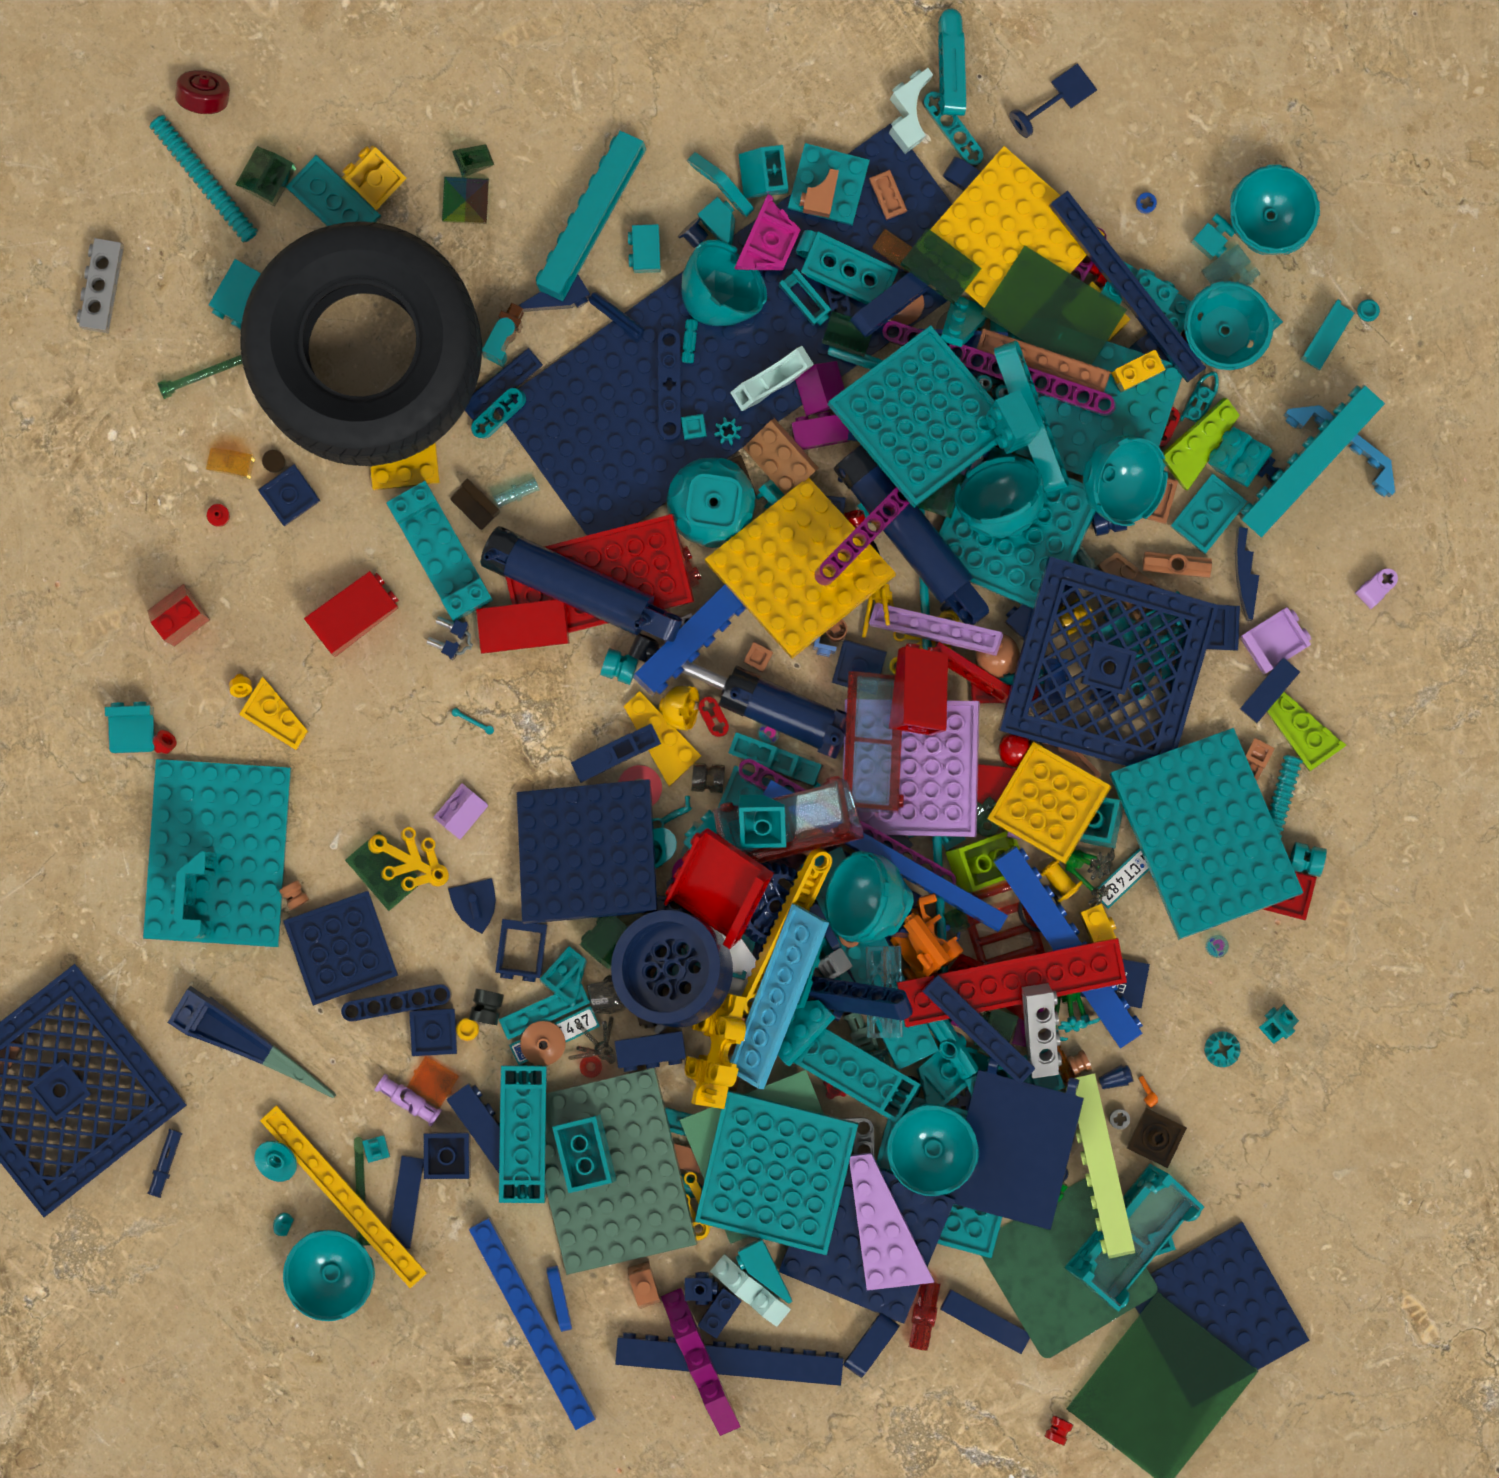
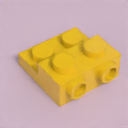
(373, 176)

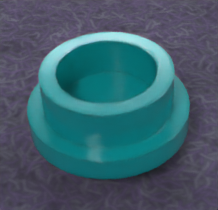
(1368, 310)

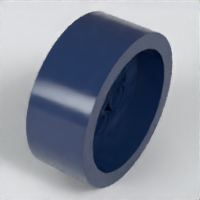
(640, 952)

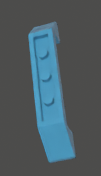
(1384, 481)

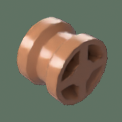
(1079, 1063)

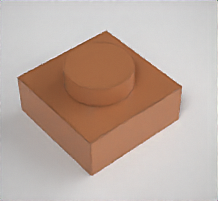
(758, 657)

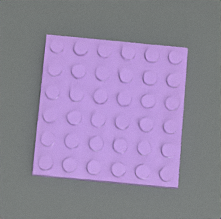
(936, 779)

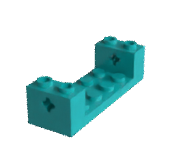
(439, 551)
(859, 1075)
(522, 1134)

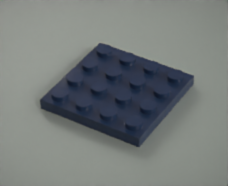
(340, 948)

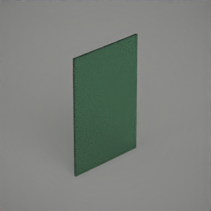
(1053, 308)

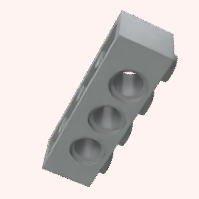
(100, 320)
(1033, 999)

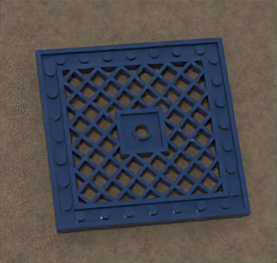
(1038, 635)
(166, 1105)

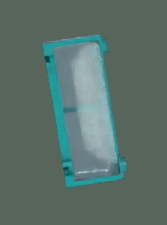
(1154, 1212)

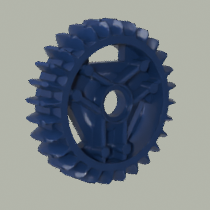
(763, 918)

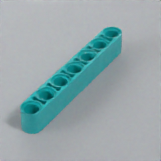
(1043, 446)

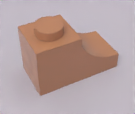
(820, 198)

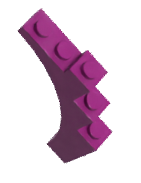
(699, 1362)

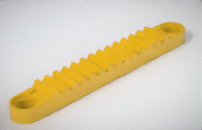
(802, 893)

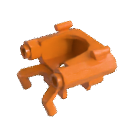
(922, 948)

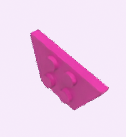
(769, 240)

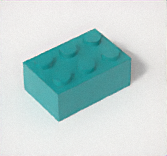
(584, 1153)

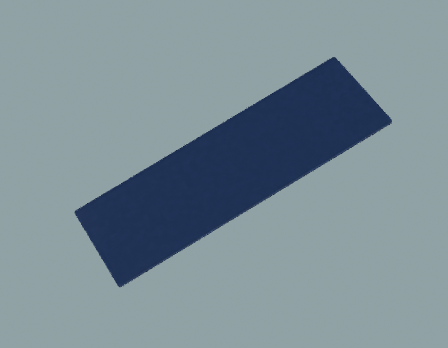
(596, 408)

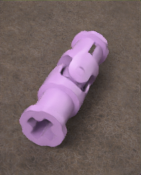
(413, 1103)

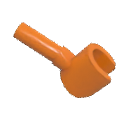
(1151, 1099)

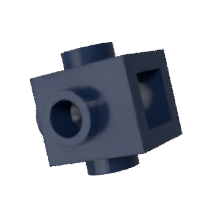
(693, 1291)

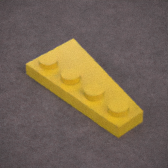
(674, 753)

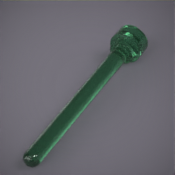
(167, 388)
(360, 1179)

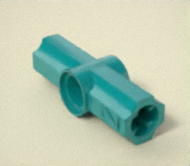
(958, 1054)

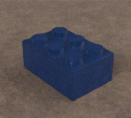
(650, 1050)

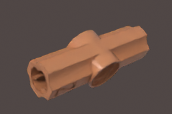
(1191, 565)

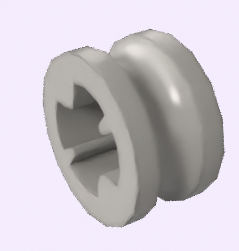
(1114, 1114)

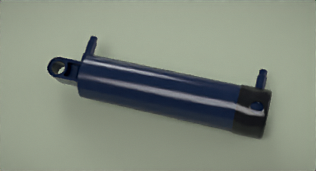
(915, 538)
(576, 585)

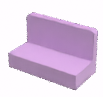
(460, 811)

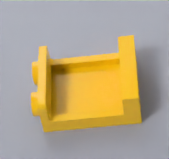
(1137, 371)

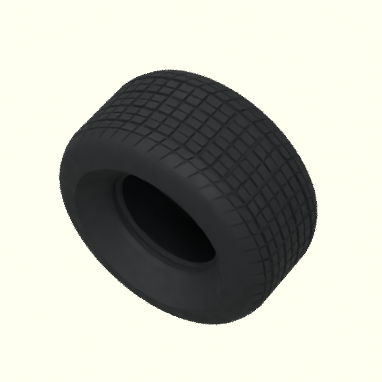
(343, 263)

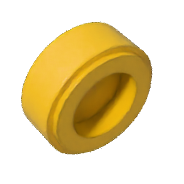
(467, 1029)

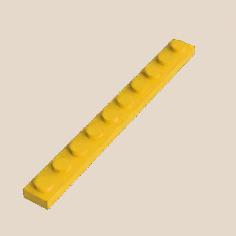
(344, 1197)

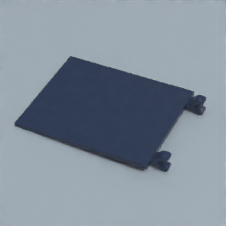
(1022, 1146)

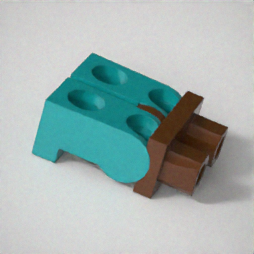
(503, 334)

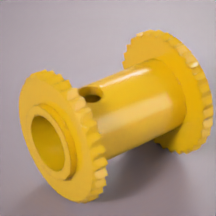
(1060, 880)

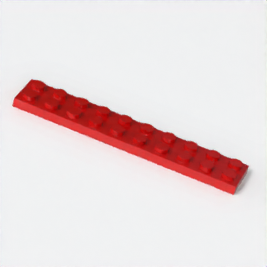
(1001, 982)

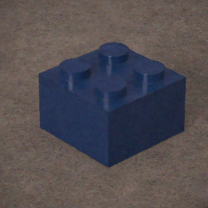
(447, 1155)

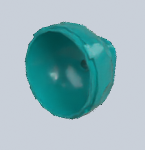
(1287, 197)
(690, 498)
(867, 898)

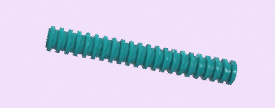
(203, 178)
(1284, 791)

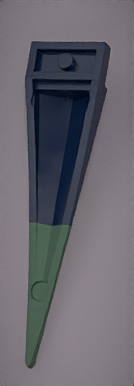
(213, 1023)

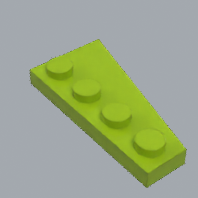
(1305, 734)

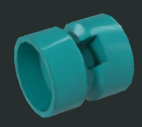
(619, 666)
(1315, 861)

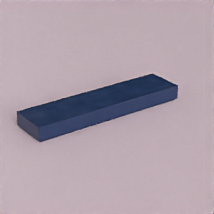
(509, 377)
(406, 1199)

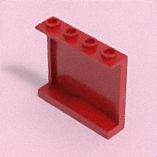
(719, 885)

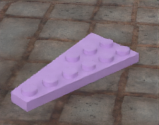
(885, 1238)

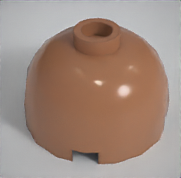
(1004, 661)

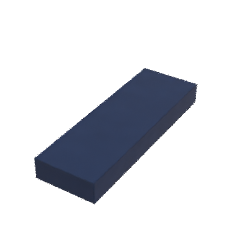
(1269, 690)

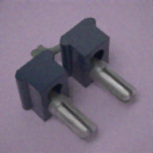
(448, 648)

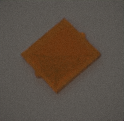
(432, 1081)

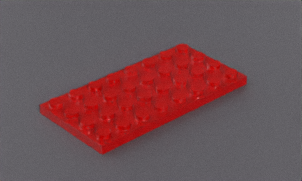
(637, 554)

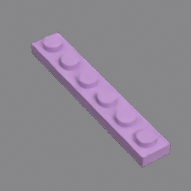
(937, 629)

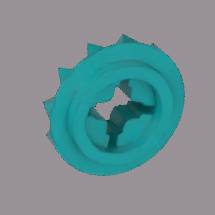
(1212, 1045)

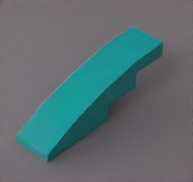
(775, 759)

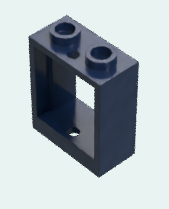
(518, 925)

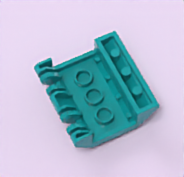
(185, 892)

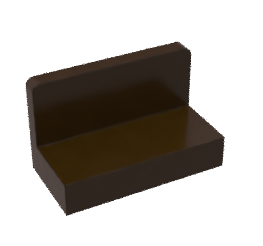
(475, 504)

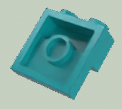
(1239, 456)

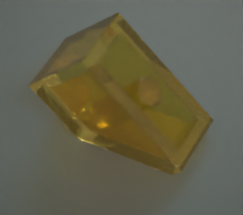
(230, 462)

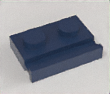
(1225, 629)

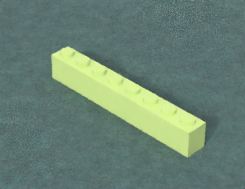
(1102, 1172)

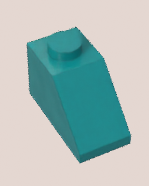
(719, 220)

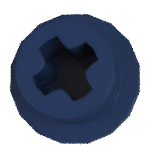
(694, 233)

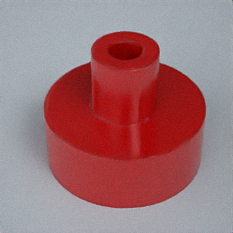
(220, 520)
(164, 742)

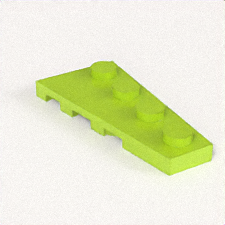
(1192, 450)

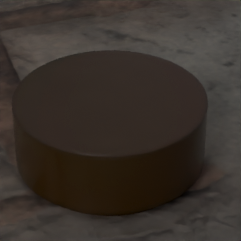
(273, 461)

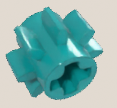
(729, 437)

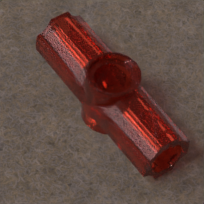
(924, 1316)

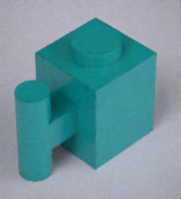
(1210, 239)

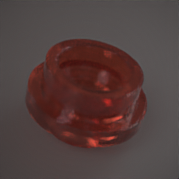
(583, 1067)

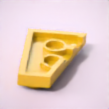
(407, 471)
(272, 715)

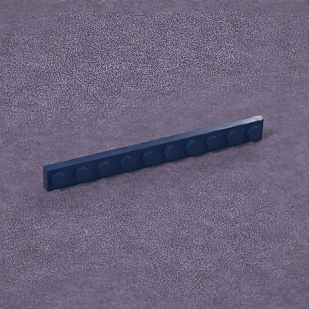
(1127, 286)

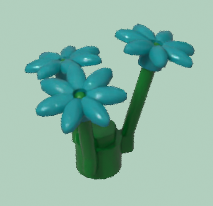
(1071, 1022)

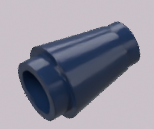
(1117, 1077)

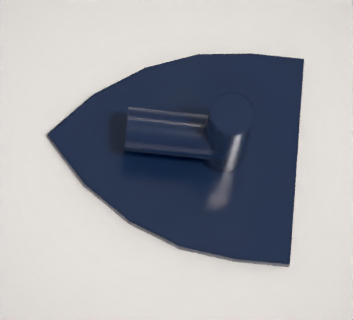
(474, 903)

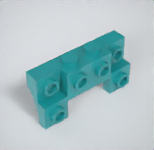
(1162, 292)

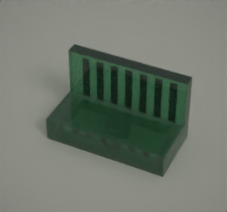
(844, 335)

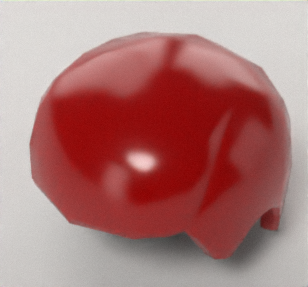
(1013, 749)

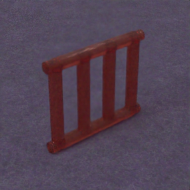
(977, 942)

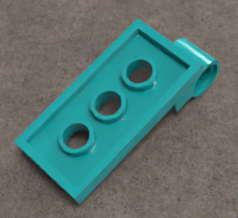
(815, 246)

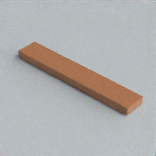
(1050, 362)

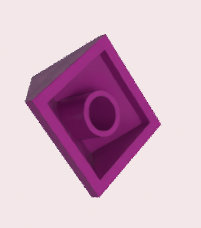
(819, 386)

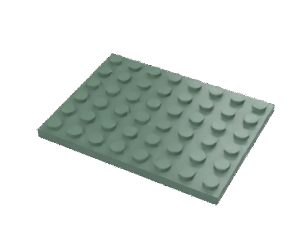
(647, 1204)

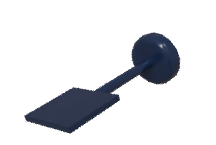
(1072, 87)

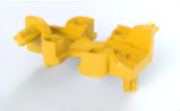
(714, 1072)

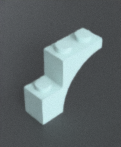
(907, 130)
(772, 379)
(750, 1290)

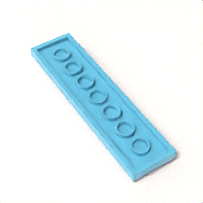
(778, 994)

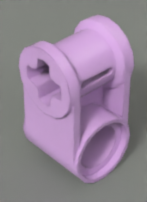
(1374, 590)

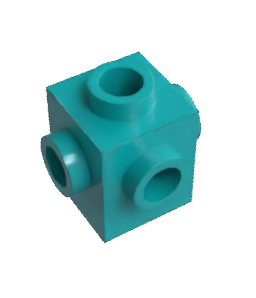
(1279, 1023)

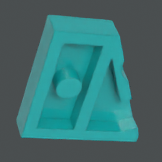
(566, 976)

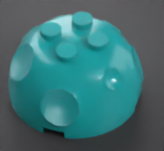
(1125, 479)
(1001, 496)
(932, 1150)
(328, 1275)

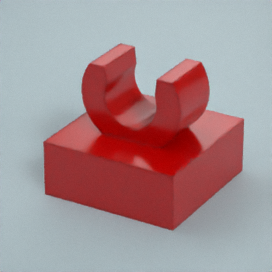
(1101, 280)

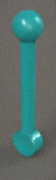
(488, 729)

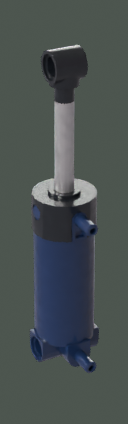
(765, 702)

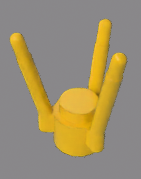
(881, 596)

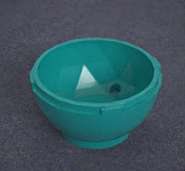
(1239, 310)

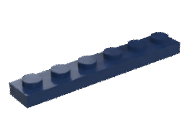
(978, 1029)

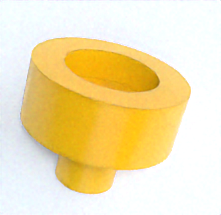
(240, 686)

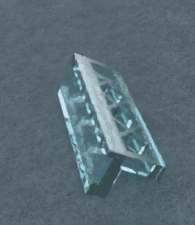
(890, 972)

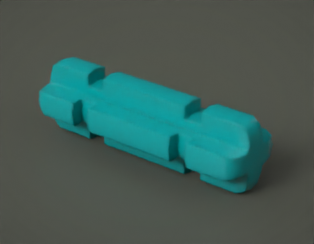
(689, 341)

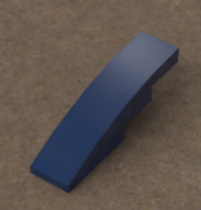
(1246, 582)
(985, 1321)

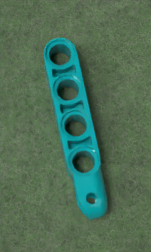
(952, 63)

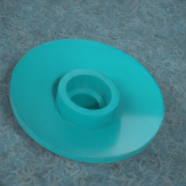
(275, 1161)

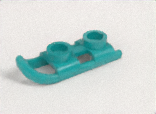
(1203, 394)

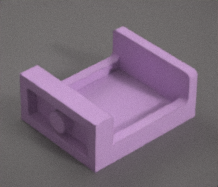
(1275, 639)

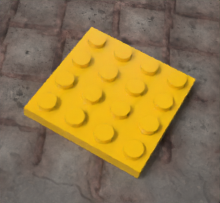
(1049, 802)

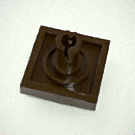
(1156, 1137)

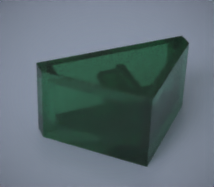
(473, 159)

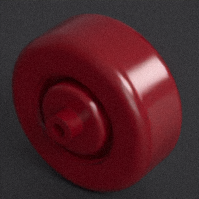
(202, 92)

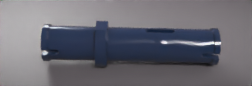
(164, 1164)

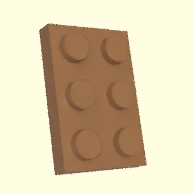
(780, 457)

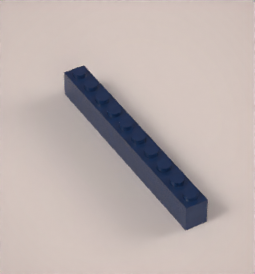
(734, 1360)

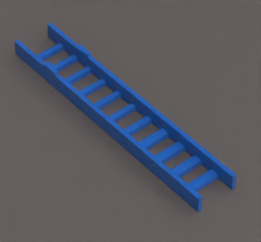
(919, 875)

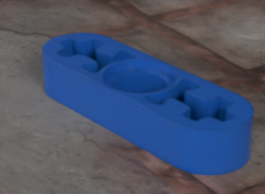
(559, 1298)

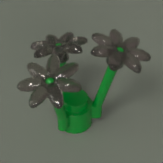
(1097, 864)

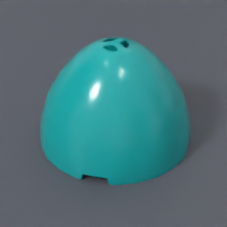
(716, 290)

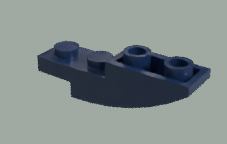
(615, 753)

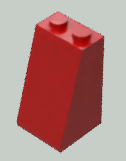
(352, 613)
(177, 616)
(920, 691)

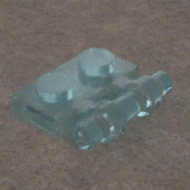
(1229, 265)

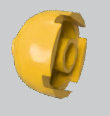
(679, 707)

